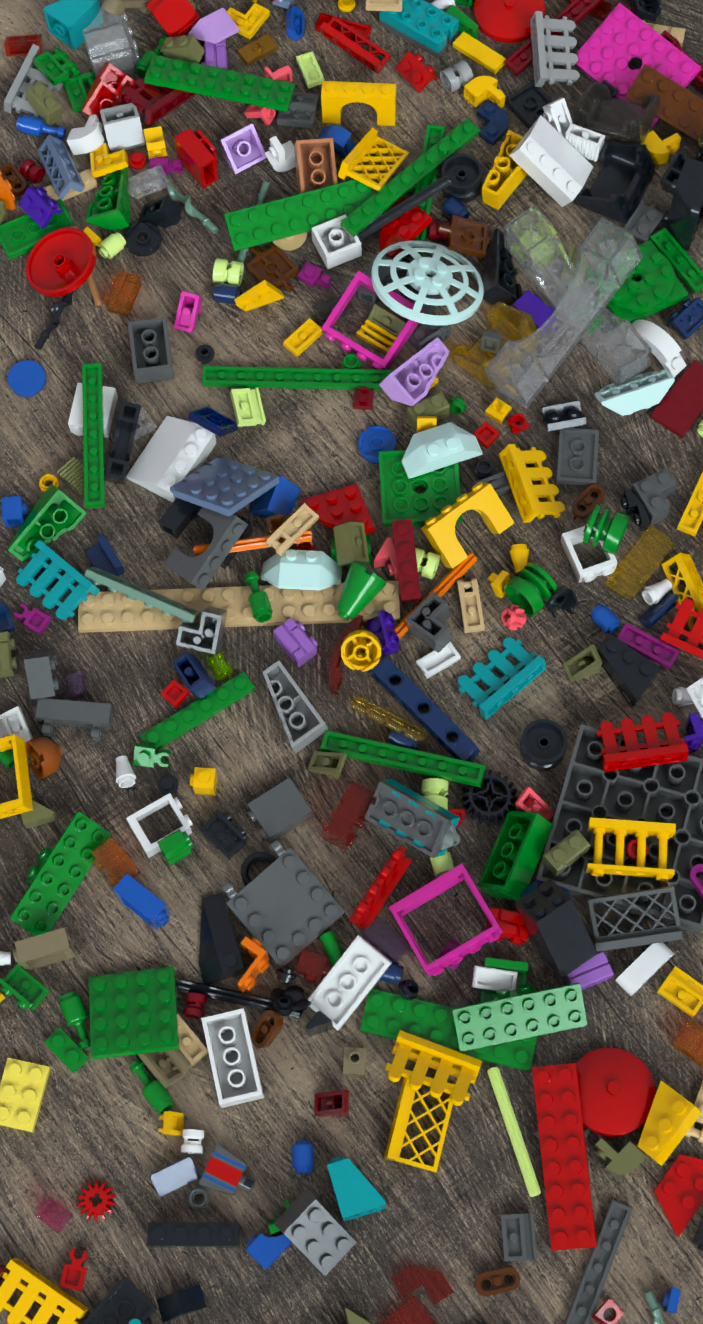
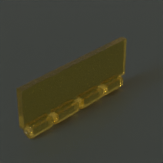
(636, 563)
(392, 721)

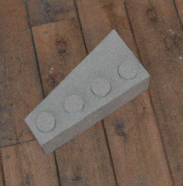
(296, 712)

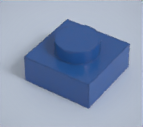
(671, 1300)

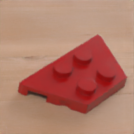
(681, 1191)

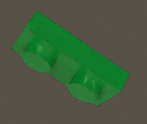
(66, 1050)

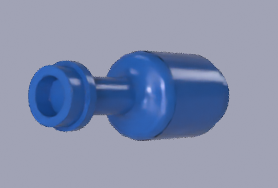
(36, 127)

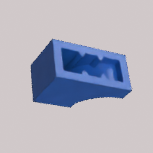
(267, 1249)

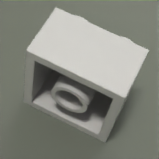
(335, 243)

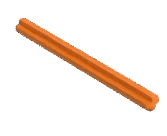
(253, 543)
(442, 587)

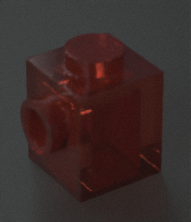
(312, 966)

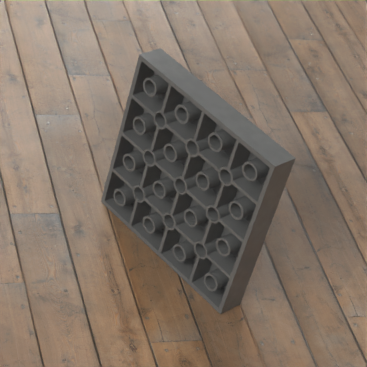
(638, 794)

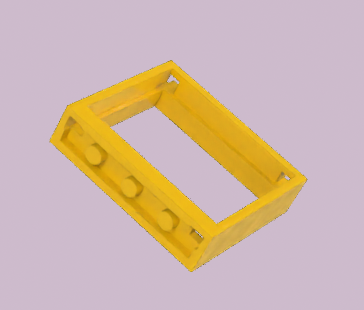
(24, 802)

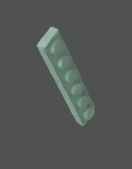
(136, 592)

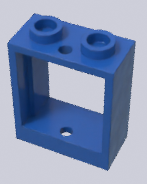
(142, 902)

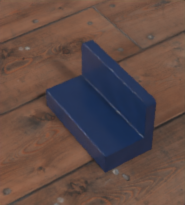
(104, 557)

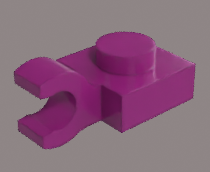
(313, 275)

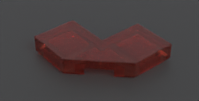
(414, 1277)

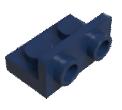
(688, 318)

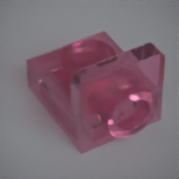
(53, 1214)

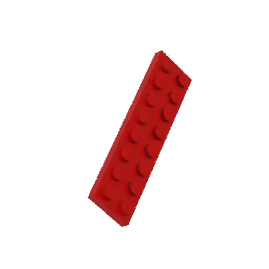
(564, 1157)

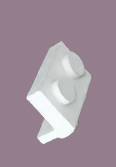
(558, 115)

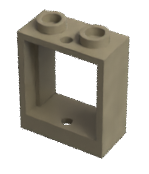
(44, 949)

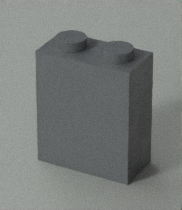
(279, 810)

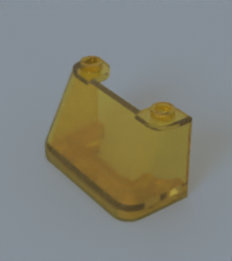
(511, 324)

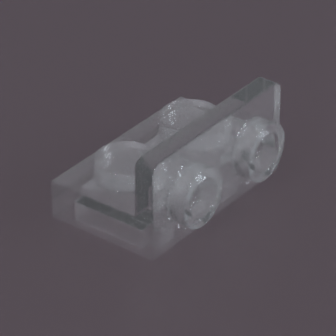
(147, 182)

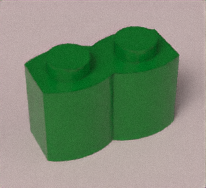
(175, 847)

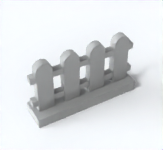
(541, 57)
(20, 85)

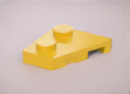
(259, 296)

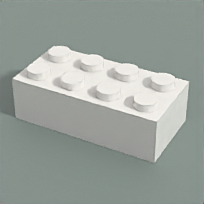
(232, 1058)

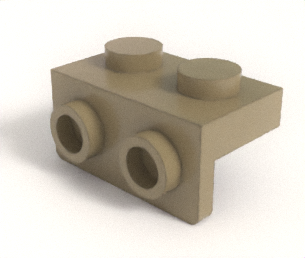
(166, 1066)

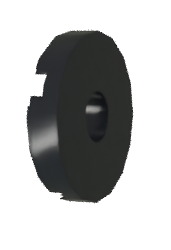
(146, 247)

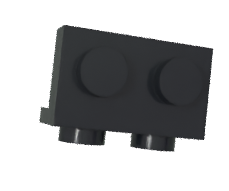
(647, 9)
(224, 834)

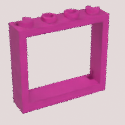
(347, 344)
(429, 892)

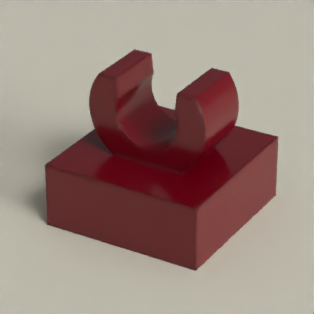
(363, 398)

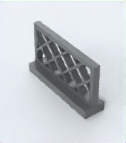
(640, 936)

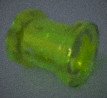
(219, 666)

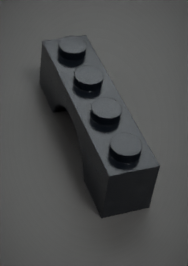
(122, 442)
(193, 1234)

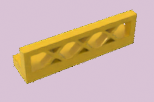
(692, 579)

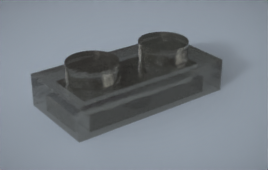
(324, 309)

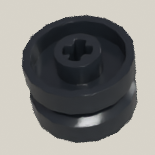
(465, 176)
(543, 733)

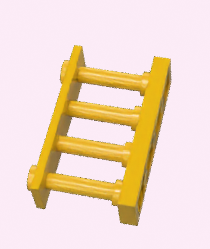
(641, 830)

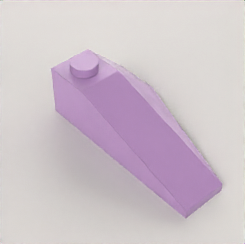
(414, 377)

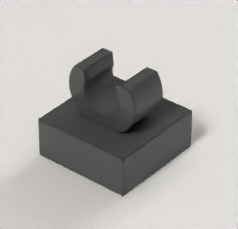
(491, 341)

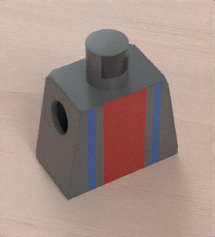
(226, 1173)

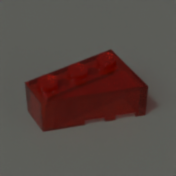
(348, 816)

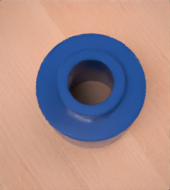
(605, 619)
(302, 1157)

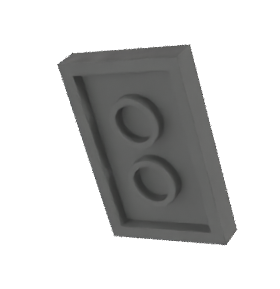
(577, 456)

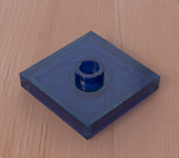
(213, 421)

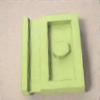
(247, 407)

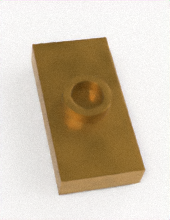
(257, 49)

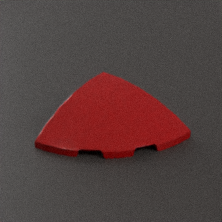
(107, 90)

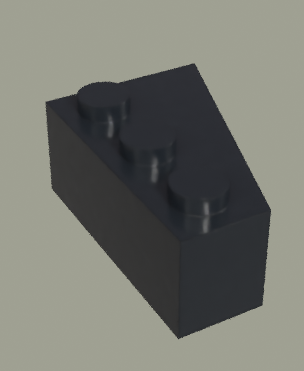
(627, 667)

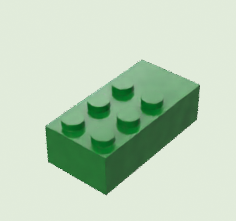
(515, 855)

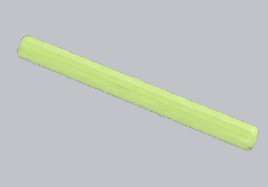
(514, 1131)

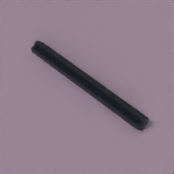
(406, 206)
(229, 996)

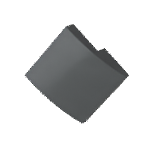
(301, 111)

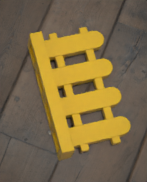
(521, 483)
(437, 1057)
(37, 1283)

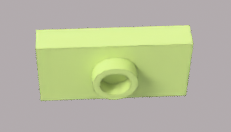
(310, 69)

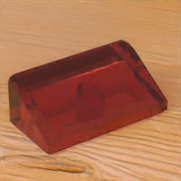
(21, 44)

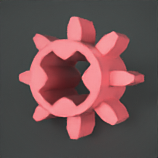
(513, 617)

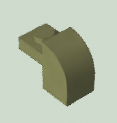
(619, 1163)

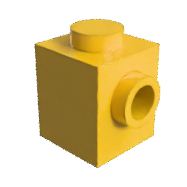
(204, 781)

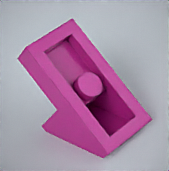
(187, 311)

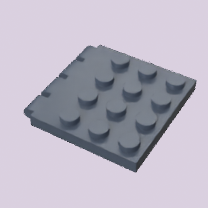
(224, 485)

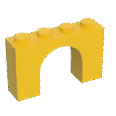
(378, 95)
(441, 529)

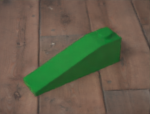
(111, 203)
(46, 522)

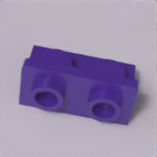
(384, 629)

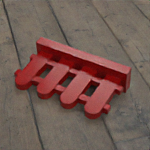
(677, 629)
(646, 754)
(381, 889)

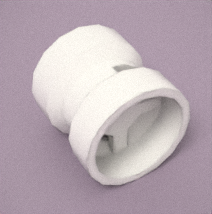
(193, 1146)

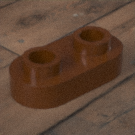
(15, 179)
(587, 502)
(267, 1029)
(496, 1280)

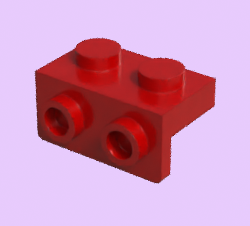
(415, 71)

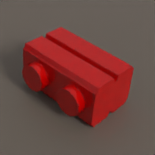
(511, 925)

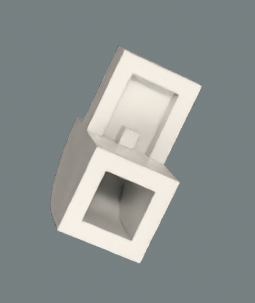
(86, 138)
(281, 156)

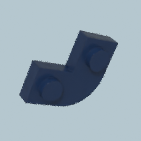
(496, 119)

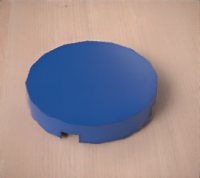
(26, 378)
(375, 440)

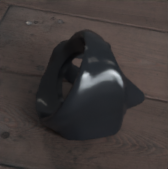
(564, 599)

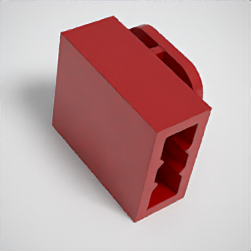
(174, 16)
(197, 156)

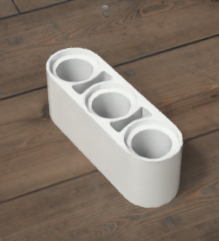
(644, 967)

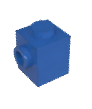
(13, 510)

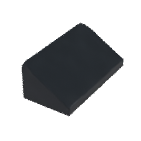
(318, 1024)

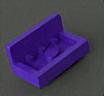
(39, 205)
(694, 730)

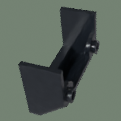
(686, 204)

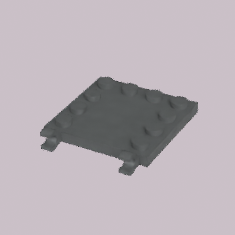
(284, 906)

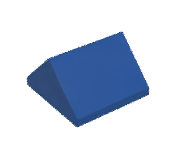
(277, 500)

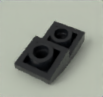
(634, 506)

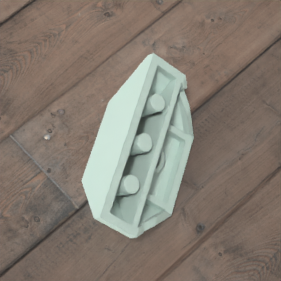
(637, 394)
(438, 449)
(302, 570)

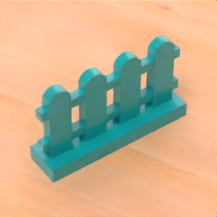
(62, 586)
(516, 677)

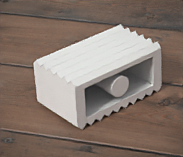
(585, 141)

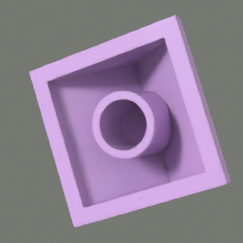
(214, 27)
(242, 149)

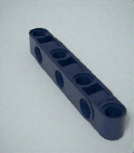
(434, 720)

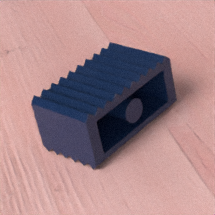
(193, 675)

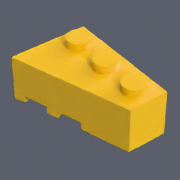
(667, 1123)

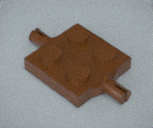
(466, 236)
(272, 266)

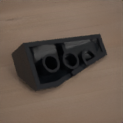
(499, 274)
(218, 945)

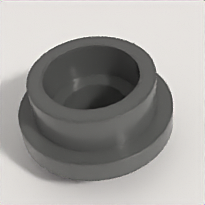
(193, 1193)

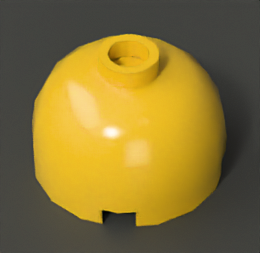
(361, 650)

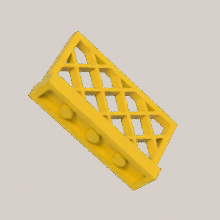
(362, 152)
(400, 1123)

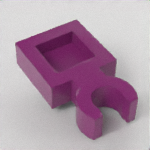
(169, 166)
(34, 620)

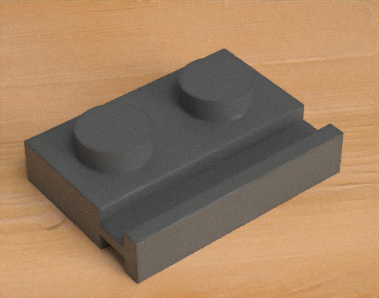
(644, 222)
(518, 1237)

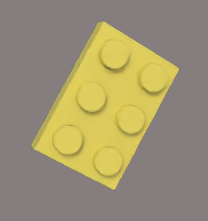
(22, 1094)

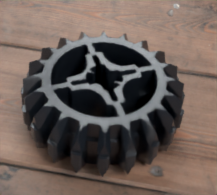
(497, 799)

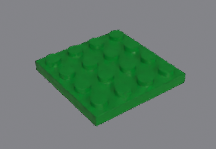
(133, 1013)

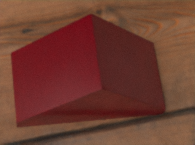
(332, 1104)

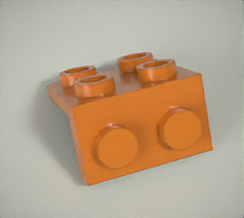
(260, 964)

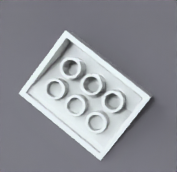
(552, 162)
(172, 455)

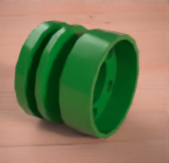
(605, 529)
(531, 589)

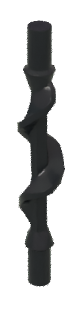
(55, 312)

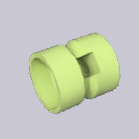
(228, 272)
(432, 563)
(435, 791)

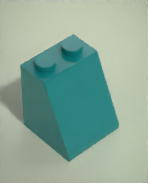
(68, 19)
(353, 1191)

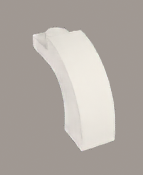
(662, 345)

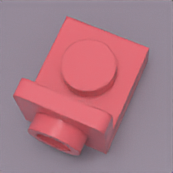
(282, 74)
(260, 112)

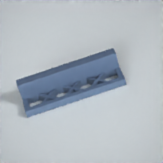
(63, 162)

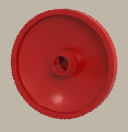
(506, 19)
(60, 262)
(614, 1091)

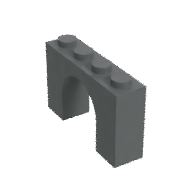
(384, 274)
(202, 568)

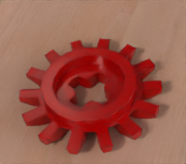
(101, 1207)

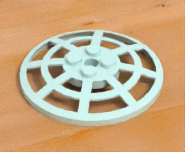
(435, 285)

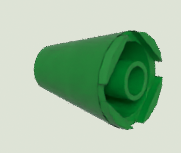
(358, 591)

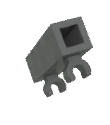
(75, 714)

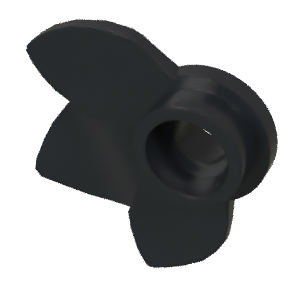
(288, 1000)

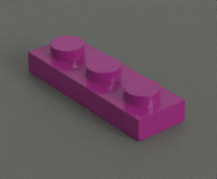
(648, 646)

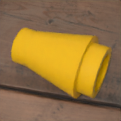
(519, 556)

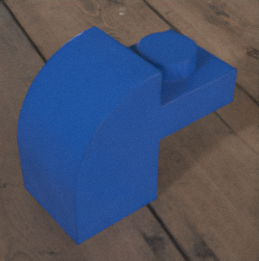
(341, 138)

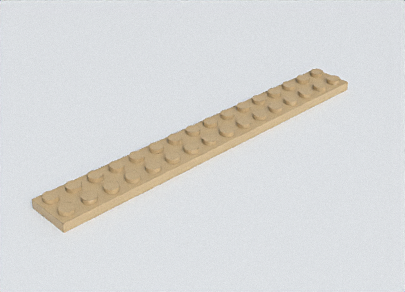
(116, 612)

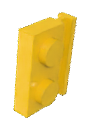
(682, 991)

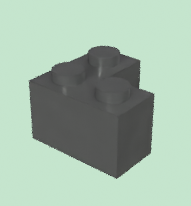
(652, 492)
(428, 620)
(206, 635)
(40, 673)

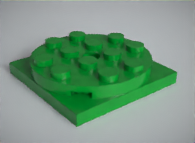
(655, 291)
(399, 496)

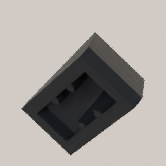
(181, 1303)

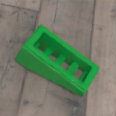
(465, 22)

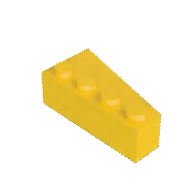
(504, 175)

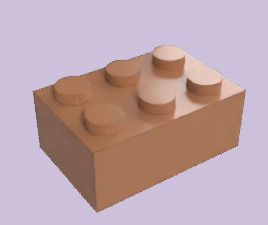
(315, 164)

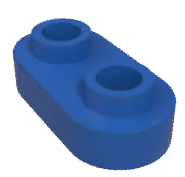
(295, 23)

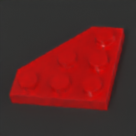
(403, 228)
(341, 507)

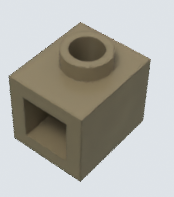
(354, 1061)

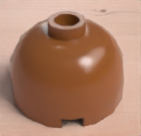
(44, 756)

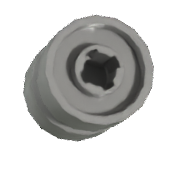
(456, 77)

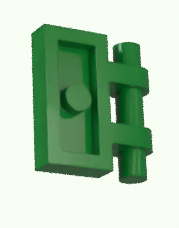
(52, 69)

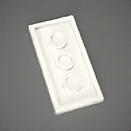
(349, 981)

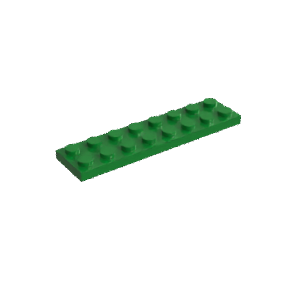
(220, 83)
(293, 214)
(389, 1013)

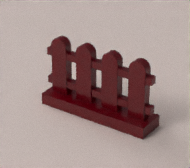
(160, 102)

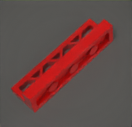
(353, 48)

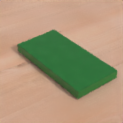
(23, 232)

